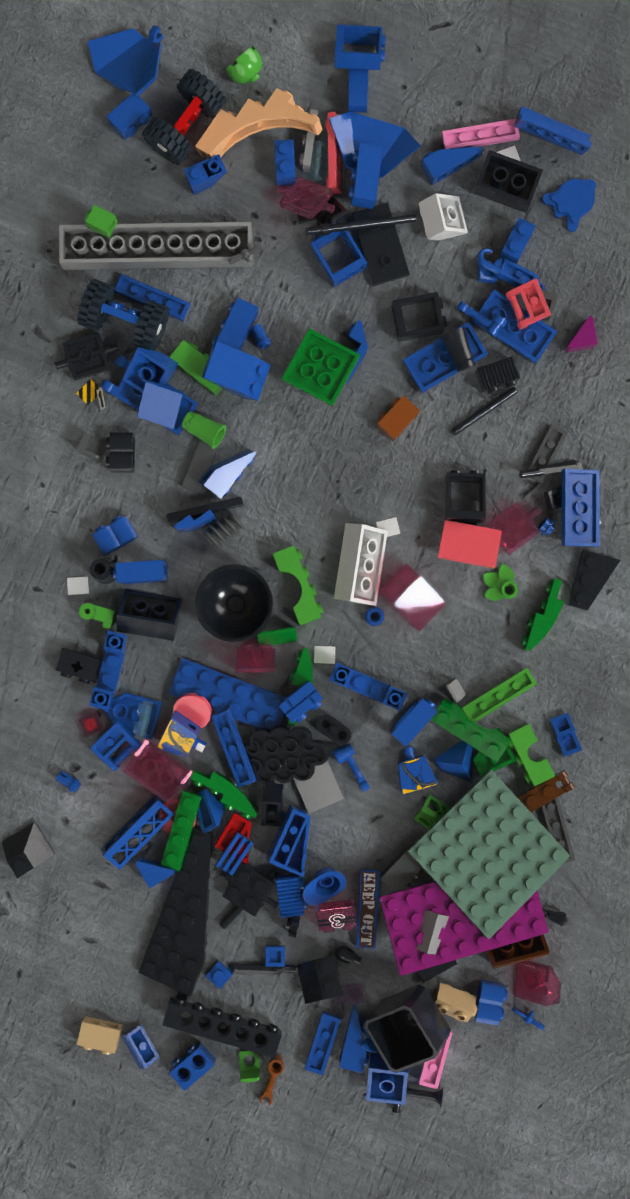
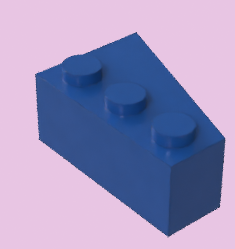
(290, 842)

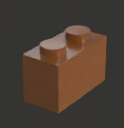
(398, 417)

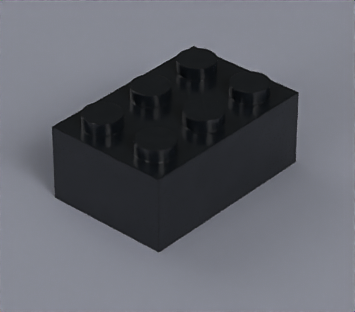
(508, 181)

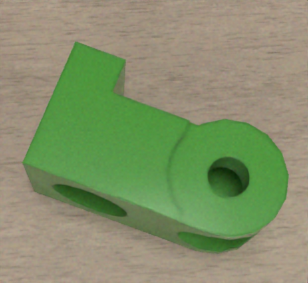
(91, 611)

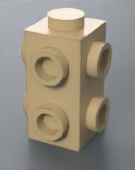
(455, 1002)

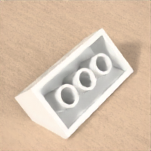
(360, 564)

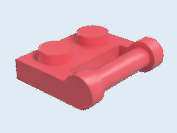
(534, 302)

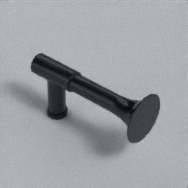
(435, 1096)

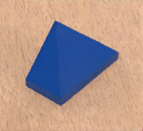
(209, 811)

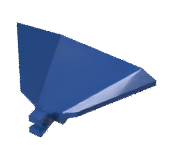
(127, 59)
(353, 128)

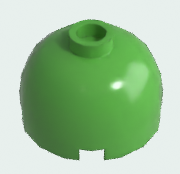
(246, 67)

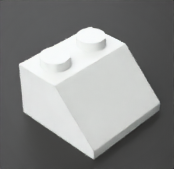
(442, 217)

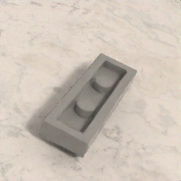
(308, 141)

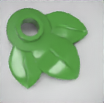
(498, 581)

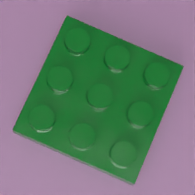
(321, 367)

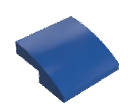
(189, 524)

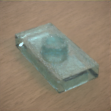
(319, 163)

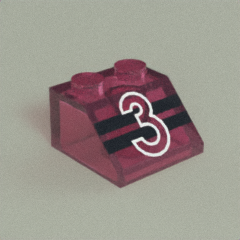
(336, 915)

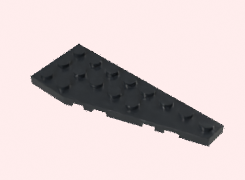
(180, 935)

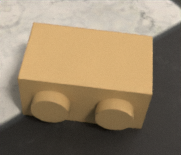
(99, 1035)

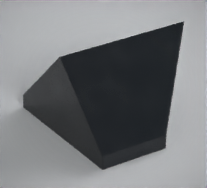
(339, 215)

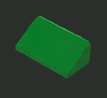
(277, 636)

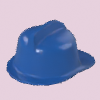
(325, 885)

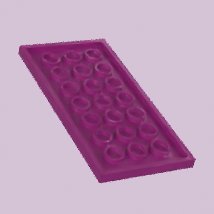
(460, 938)

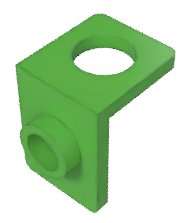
(252, 1072)

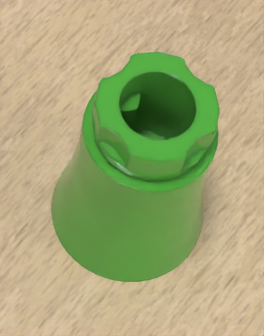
(204, 429)

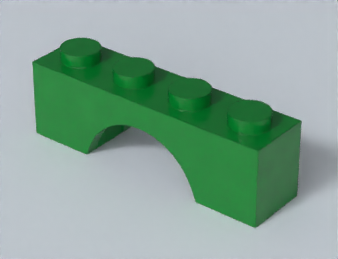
(487, 741)

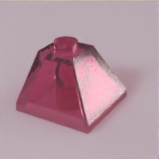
(537, 983)

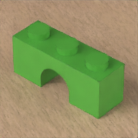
(535, 770)

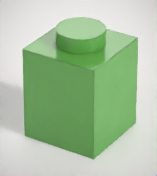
(101, 221)

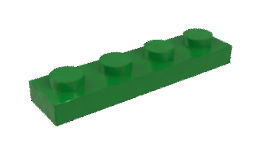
(181, 830)

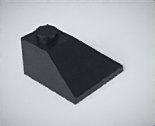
(26, 849)

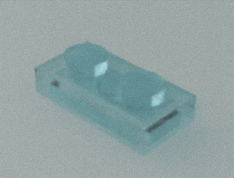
(144, 711)

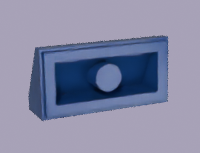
(140, 1046)

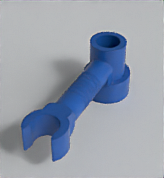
(493, 325)
(345, 754)

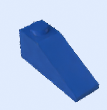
(448, 161)
(352, 1055)

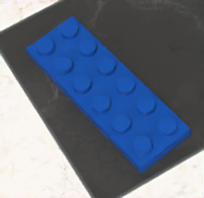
(246, 701)

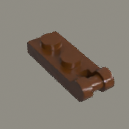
(546, 791)

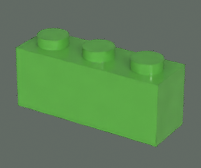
(193, 364)

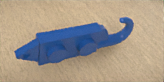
(507, 270)

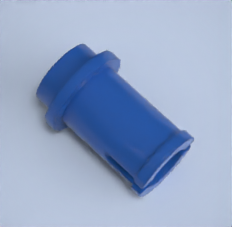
(260, 336)
(68, 781)

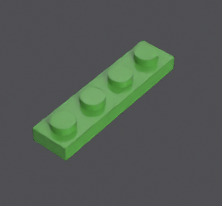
(499, 695)

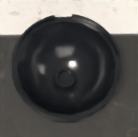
(234, 603)

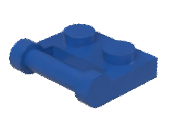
(111, 741)

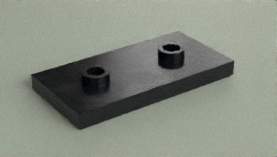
(381, 246)

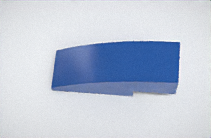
(358, 90)

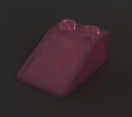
(412, 597)

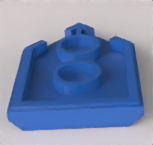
(125, 711)

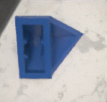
(457, 761)

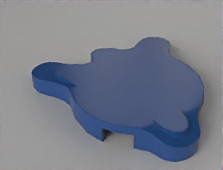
(572, 200)

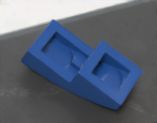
(565, 735)

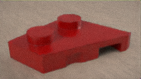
(235, 823)

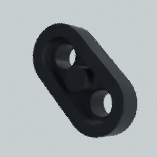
(333, 729)

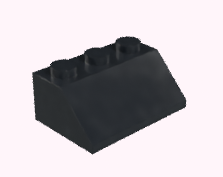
(148, 615)

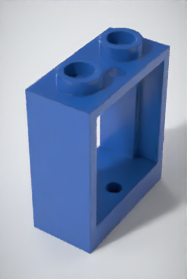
(359, 35)
(348, 271)
(140, 572)
(413, 720)

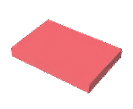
(470, 544)

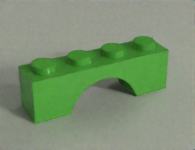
(289, 562)

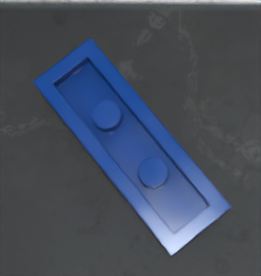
(322, 1043)

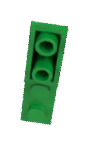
(541, 623)
(303, 672)
(232, 797)

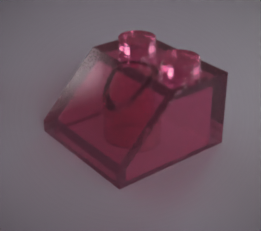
(256, 660)

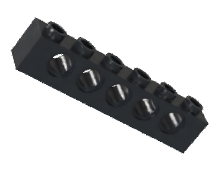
(210, 1030)

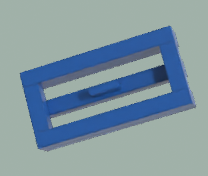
(219, 863)

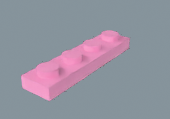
(481, 135)

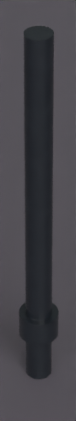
(326, 229)

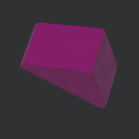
(584, 338)

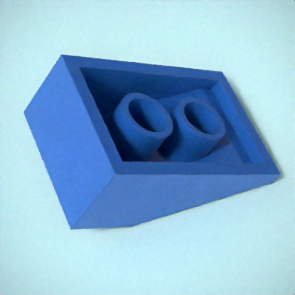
(236, 371)

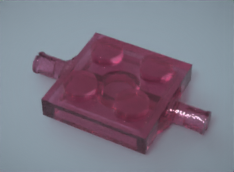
(306, 198)
(516, 527)

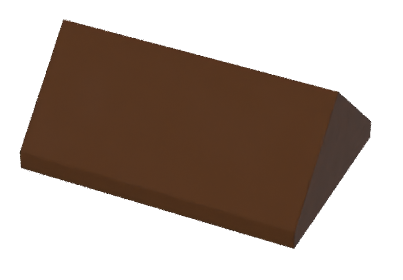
(518, 952)

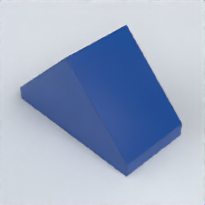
(153, 871)

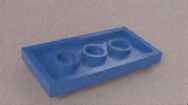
(528, 341)
(433, 363)
(580, 508)

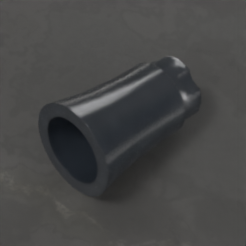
(458, 348)
(107, 576)

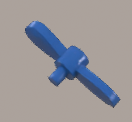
(528, 1018)

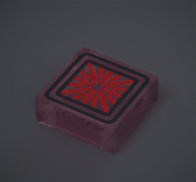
(91, 724)

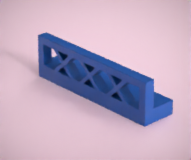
(552, 131)
(132, 826)

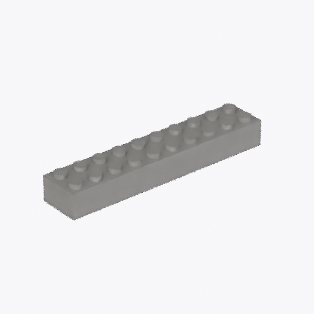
(155, 246)

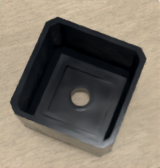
(403, 1038)

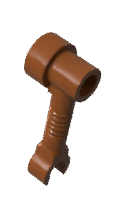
(274, 1069)

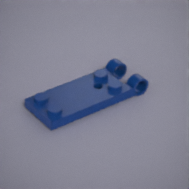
(130, 396)

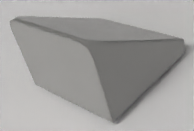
(455, 690)

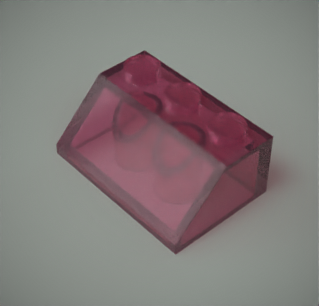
(158, 772)

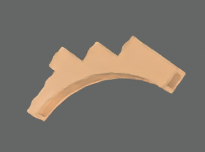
(254, 117)

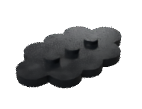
(285, 754)

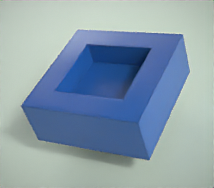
(484, 275)
(275, 956)
(219, 974)

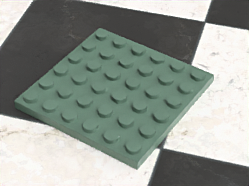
(489, 854)

